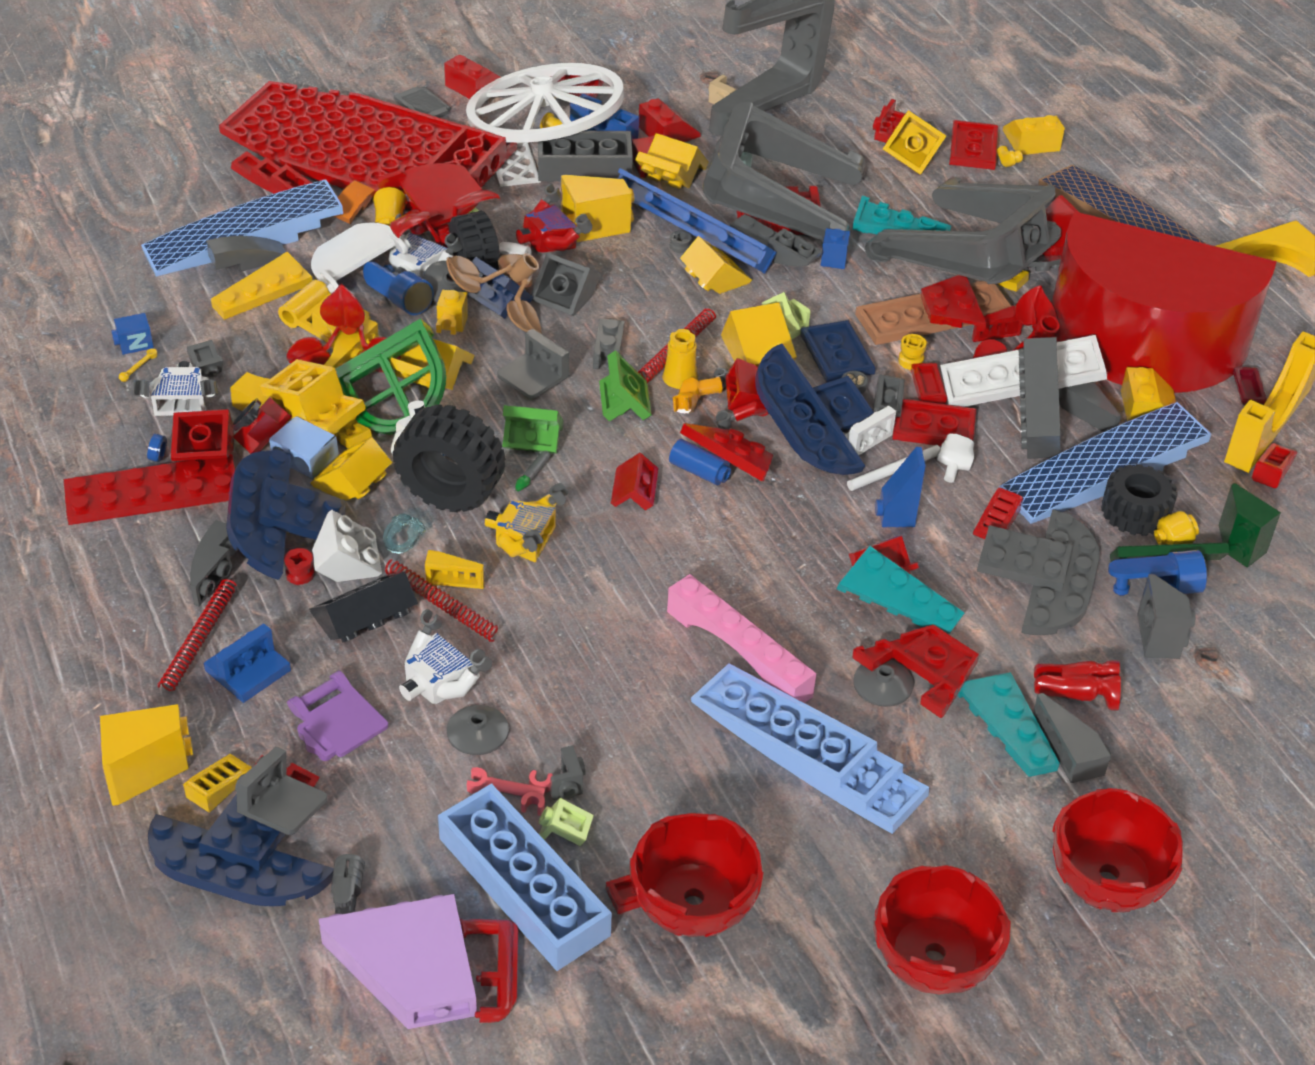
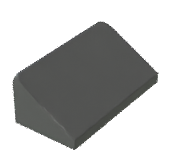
(888, 393)

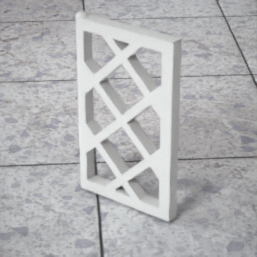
(518, 178)

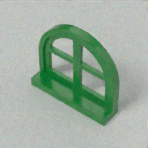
(378, 356)

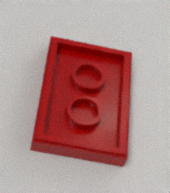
(973, 145)
(932, 422)

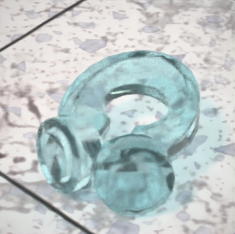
(396, 525)

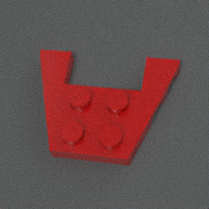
(932, 656)

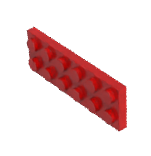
(147, 489)

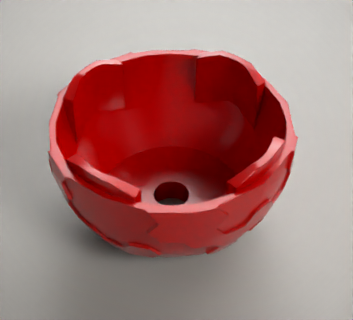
(1121, 836)
(701, 859)
(943, 913)

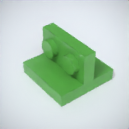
(623, 390)
(531, 429)

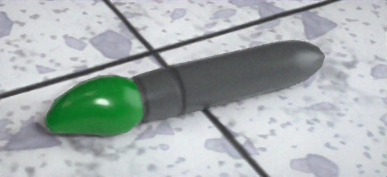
(524, 481)

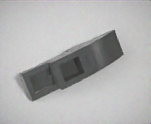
(790, 248)
(211, 562)

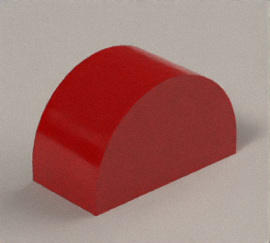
(1159, 301)

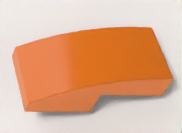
(353, 198)

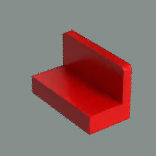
(635, 480)

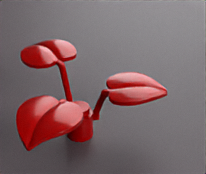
(414, 217)
(1032, 310)
(343, 312)

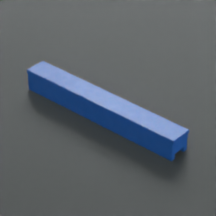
(699, 223)

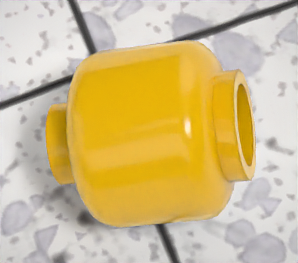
(1176, 529)

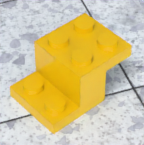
(672, 161)
(415, 360)
(313, 395)

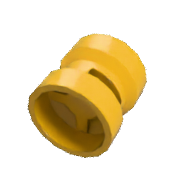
(912, 350)

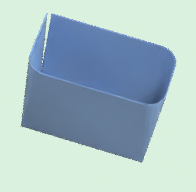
(305, 444)

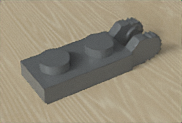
(608, 339)

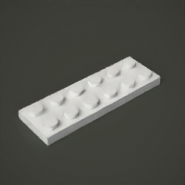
(998, 374)

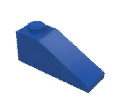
(902, 493)

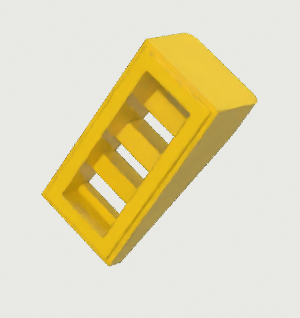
(445, 568)
(209, 799)

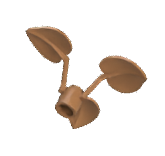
(517, 268)

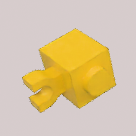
(452, 311)

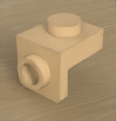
(719, 89)

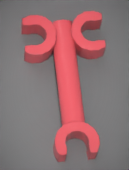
(531, 794)

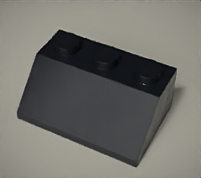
(365, 606)

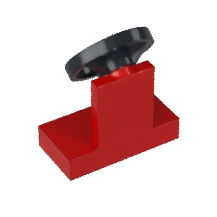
(259, 424)

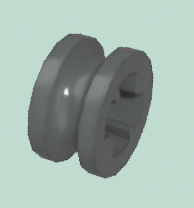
(680, 241)

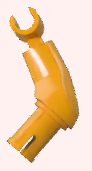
(692, 390)

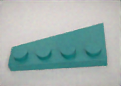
(875, 218)
(888, 585)
(1010, 719)

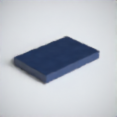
(837, 350)

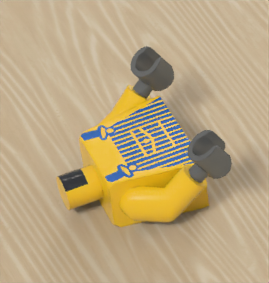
(527, 525)

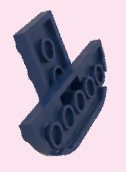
(811, 416)
(268, 506)
(234, 859)

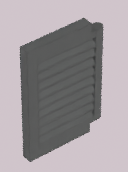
(422, 101)

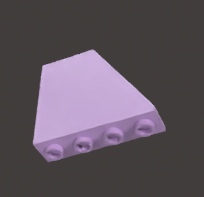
(407, 958)

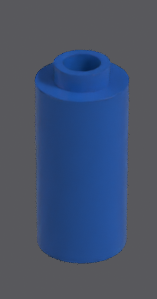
(700, 462)

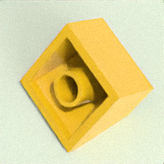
(1035, 134)
(914, 142)
(713, 267)
(1144, 392)
(353, 471)

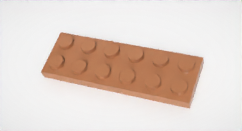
(902, 316)

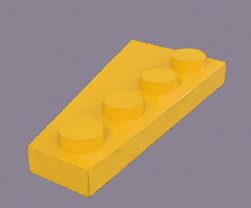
(264, 285)

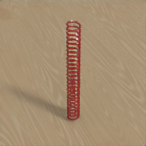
(649, 371)
(446, 603)
(179, 654)

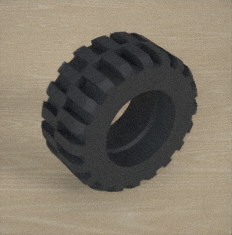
(462, 439)

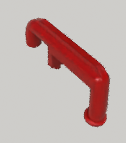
(506, 973)

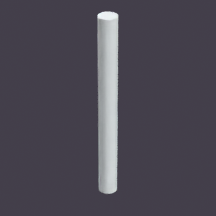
(887, 470)

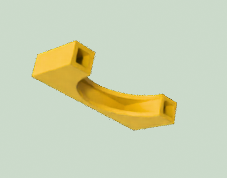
(1284, 243)
(344, 349)
(1261, 423)

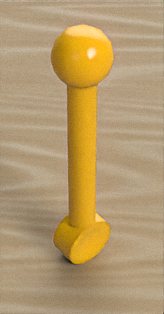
(151, 354)

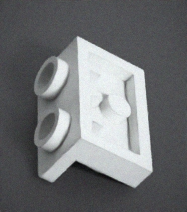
(872, 430)

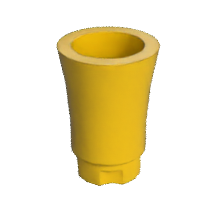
(388, 204)
(680, 358)

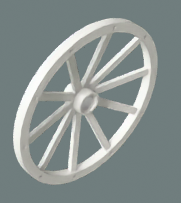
(543, 92)

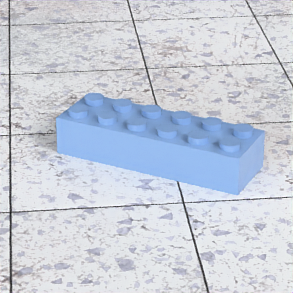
(525, 876)

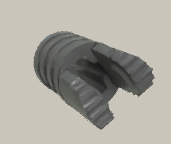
(347, 882)

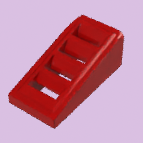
(1007, 327)
(1273, 465)
(1005, 502)

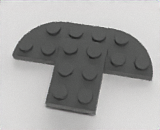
(1057, 567)

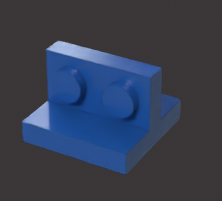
(248, 664)

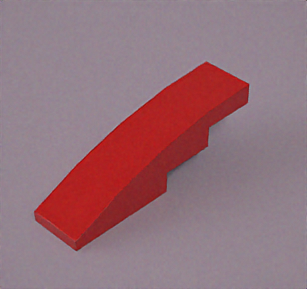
(267, 173)

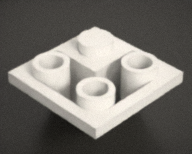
(346, 550)

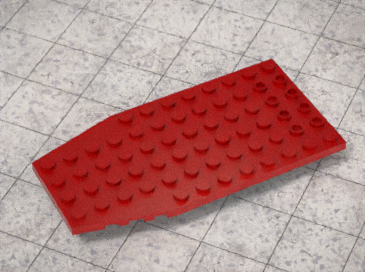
(357, 136)

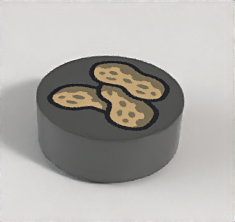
(859, 379)

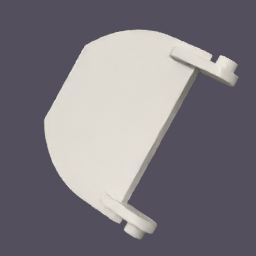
(353, 250)

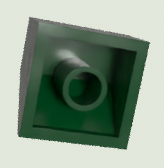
(1247, 525)

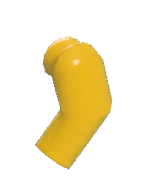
(1009, 158)

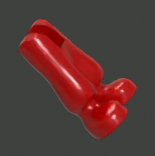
(1080, 681)

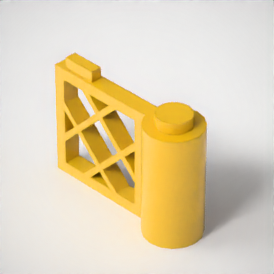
(299, 308)

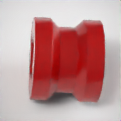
(299, 566)

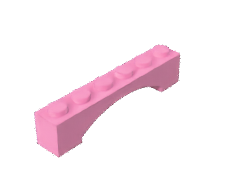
(697, 605)

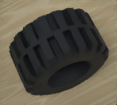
(476, 237)
(1138, 499)

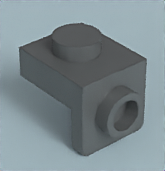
(206, 358)
(571, 780)

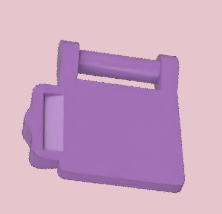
(339, 723)

